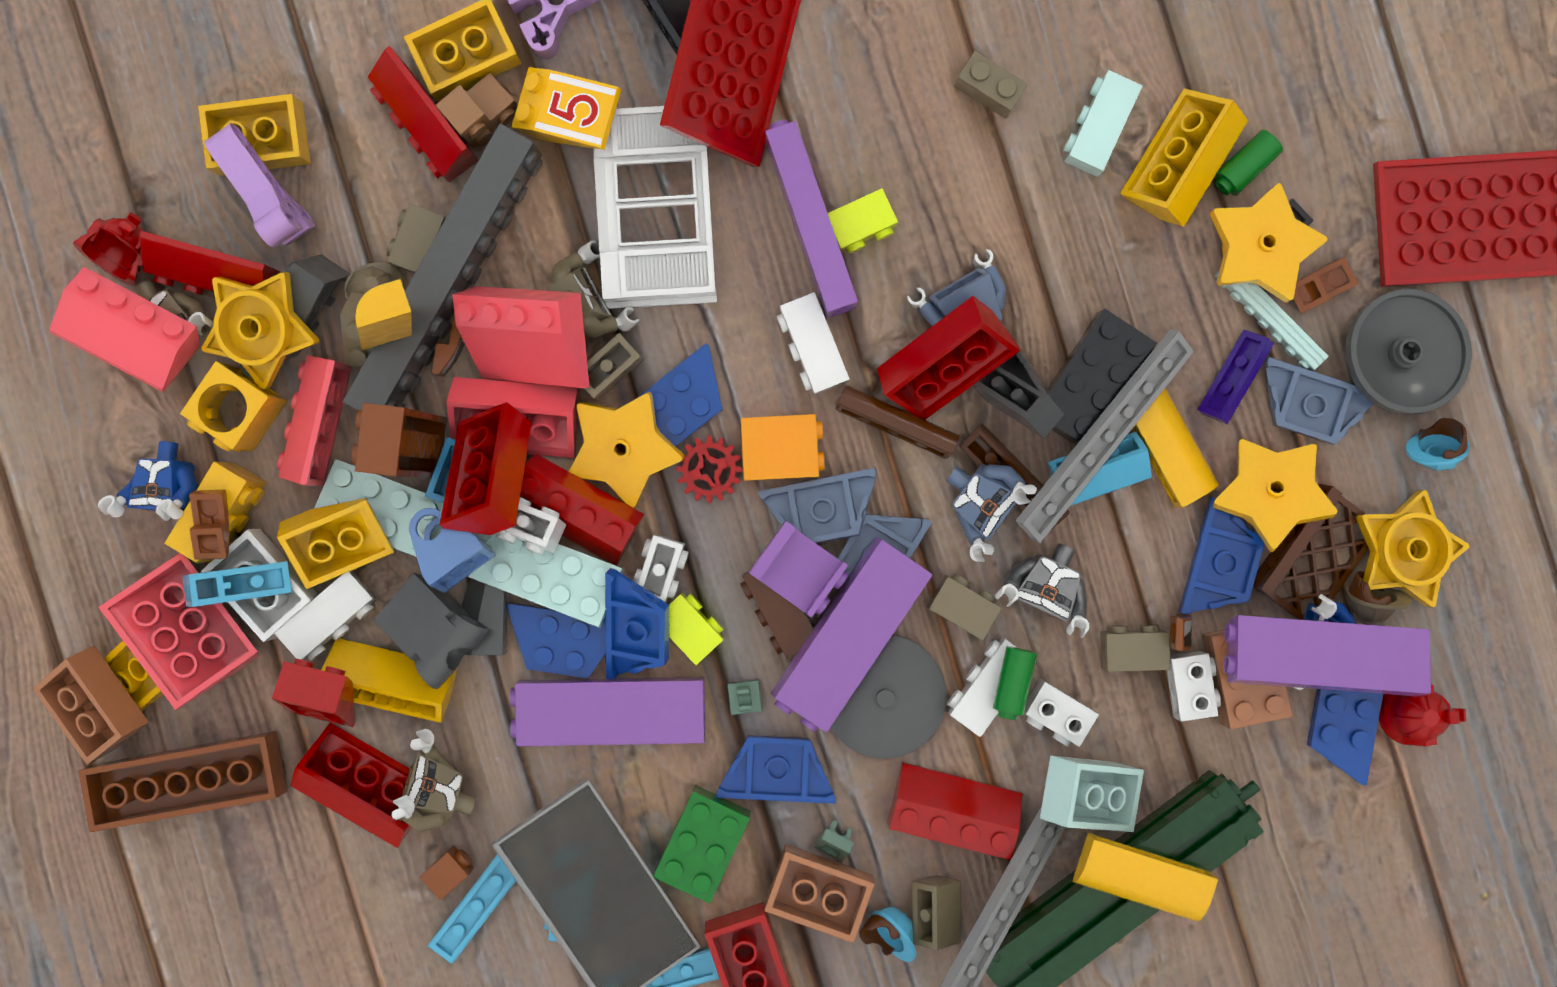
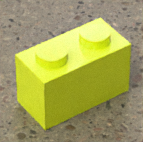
(862, 221)
(691, 629)

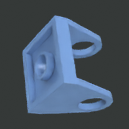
(448, 556)

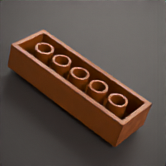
(397, 441)
(183, 781)

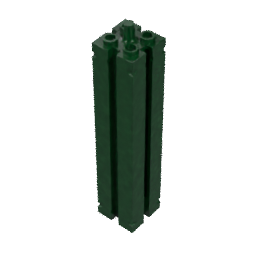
(1079, 923)

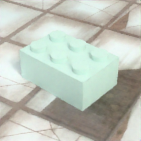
(1091, 794)

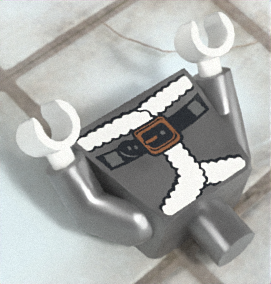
(1050, 587)

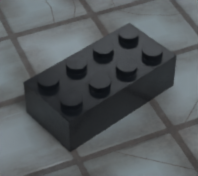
(1097, 372)

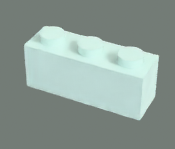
(1101, 122)

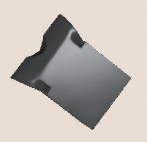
(430, 629)

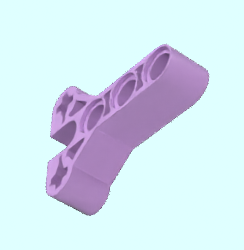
(548, 22)
(274, 211)

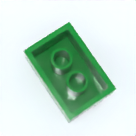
(702, 844)

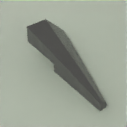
(490, 608)

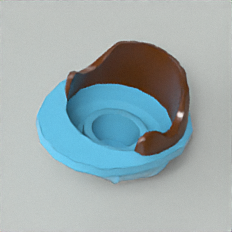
(1440, 445)
(891, 931)

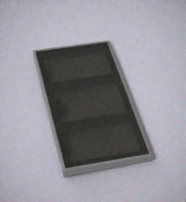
(595, 891)

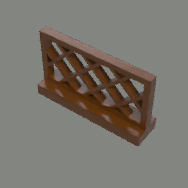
(1283, 559)

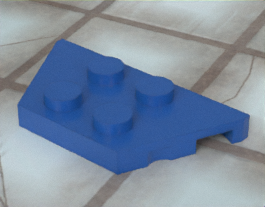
(686, 397)
(1222, 563)
(634, 626)
(557, 641)
(1345, 729)
(777, 771)

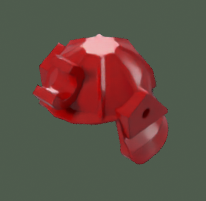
(114, 247)
(1417, 718)

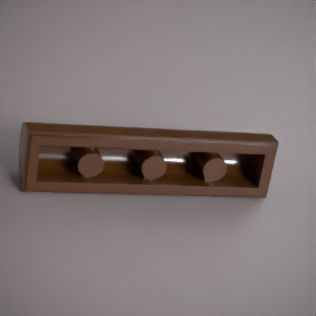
(897, 422)
(987, 449)

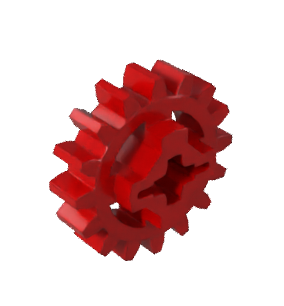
(696, 474)

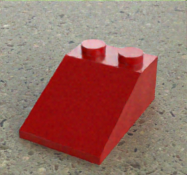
(316, 692)

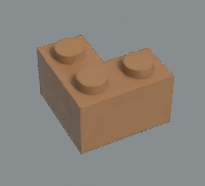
(478, 109)

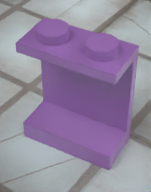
(799, 570)

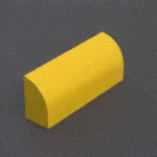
(383, 315)
(1174, 453)
(389, 680)
(1145, 878)

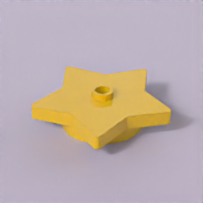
(1247, 257)
(259, 347)
(635, 428)
(1272, 512)
(1409, 549)

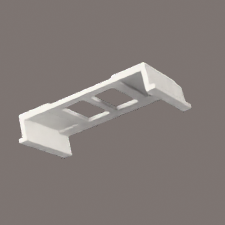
(652, 270)

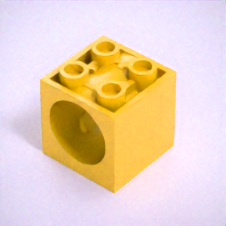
(205, 403)

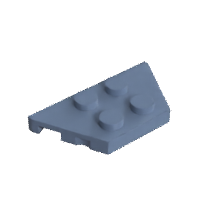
(1312, 402)
(824, 507)
(898, 532)

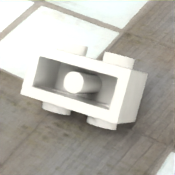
(536, 528)
(660, 567)
(1193, 691)
(1059, 713)

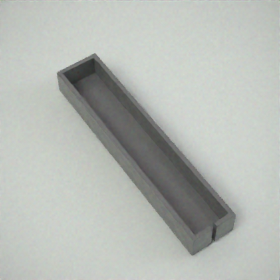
(450, 267)

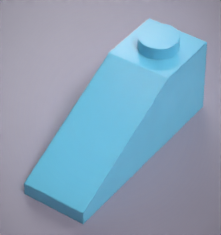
(236, 584)

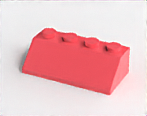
(124, 329)
(548, 407)
(314, 421)

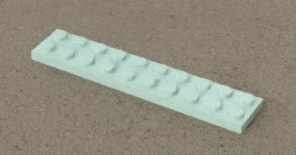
(560, 581)

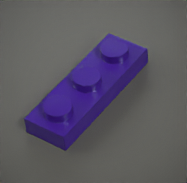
(1235, 376)

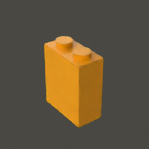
(781, 447)

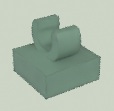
(744, 697)
(833, 843)

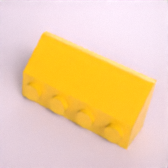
(1185, 156)

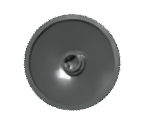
(1408, 352)
(895, 703)

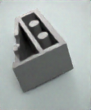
(312, 286)
(1021, 394)

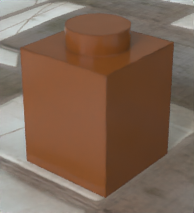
(447, 872)

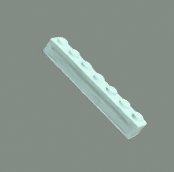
(1278, 323)

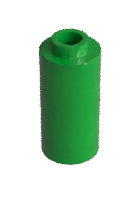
(1248, 163)
(1014, 682)

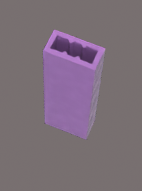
(810, 218)
(850, 635)
(1328, 655)
(608, 711)

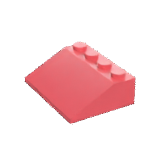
(524, 334)
(177, 644)

